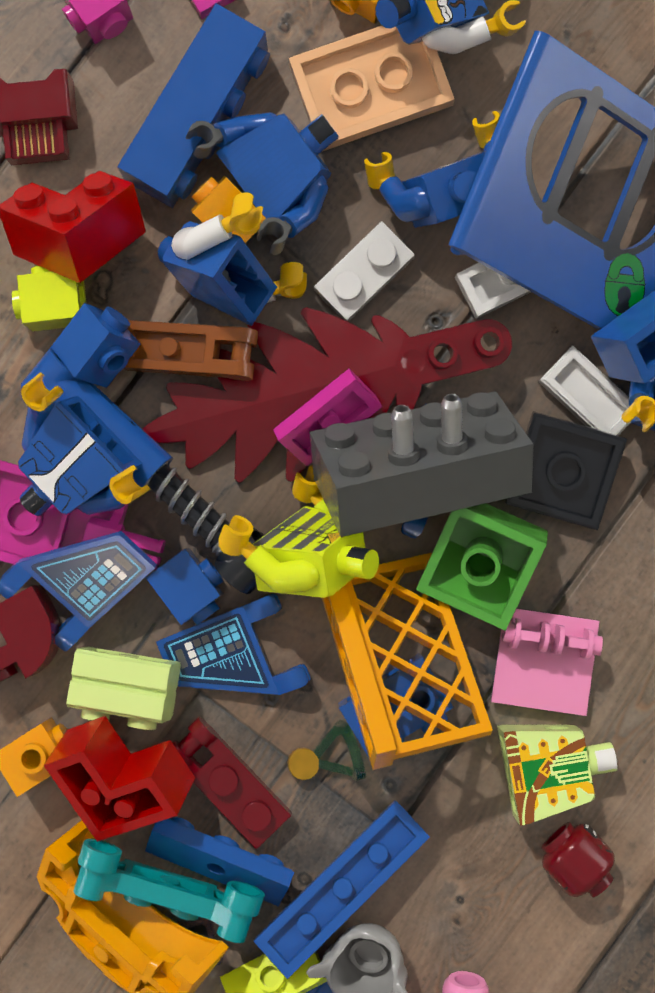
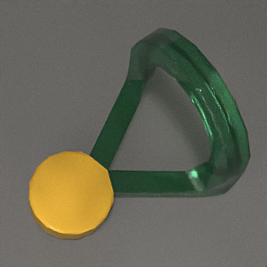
(305, 763)

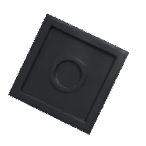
(570, 470)

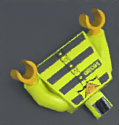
(303, 551)

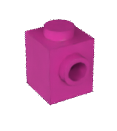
(98, 17)

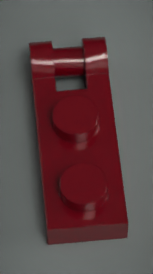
(232, 785)

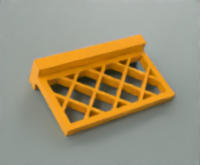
(364, 676)

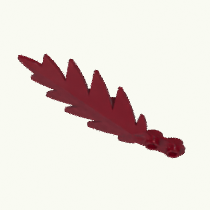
(255, 407)

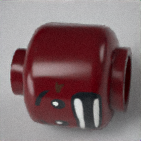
(578, 860)

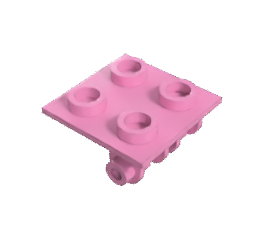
(546, 662)

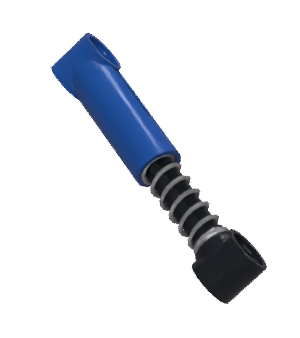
(154, 469)

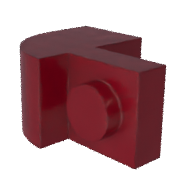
(29, 630)

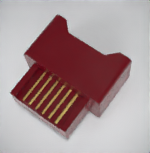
(38, 118)

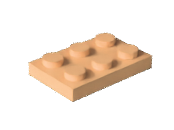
(370, 83)

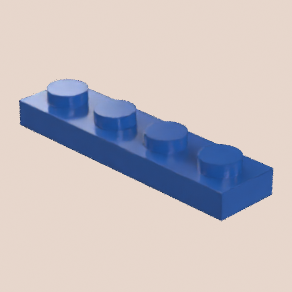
(341, 889)

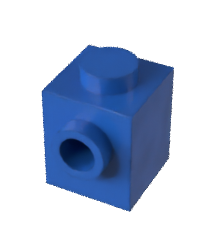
(96, 344)
(188, 587)

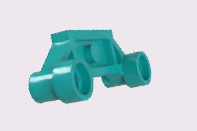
(187, 897)

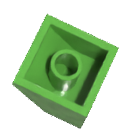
(483, 562)

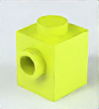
(46, 299)

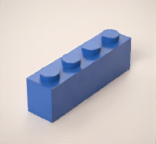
(202, 88)

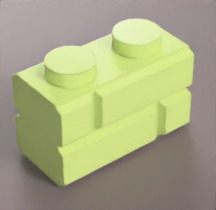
(123, 686)

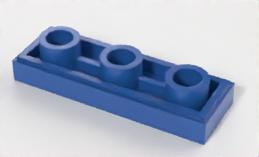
(218, 858)

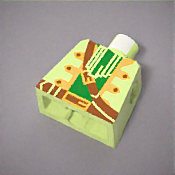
(550, 768)

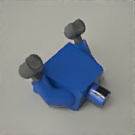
(274, 165)

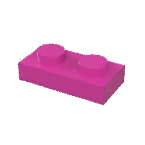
(340, 402)

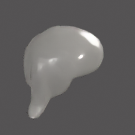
(363, 962)

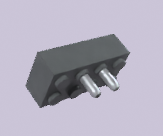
(421, 462)

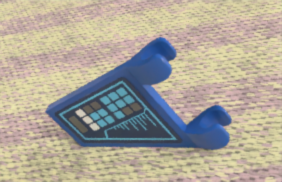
(83, 578)
(228, 653)

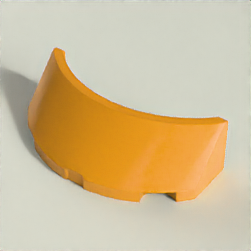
(126, 941)

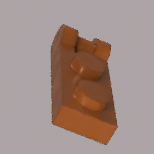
(192, 349)

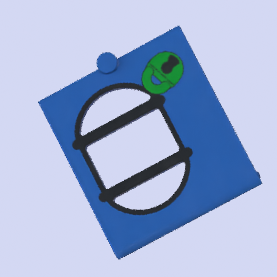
(525, 236)

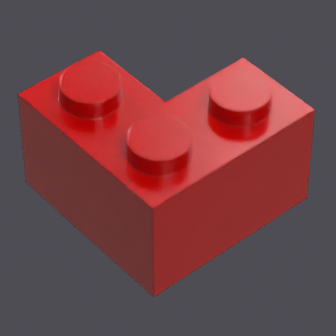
(74, 230)
(114, 787)

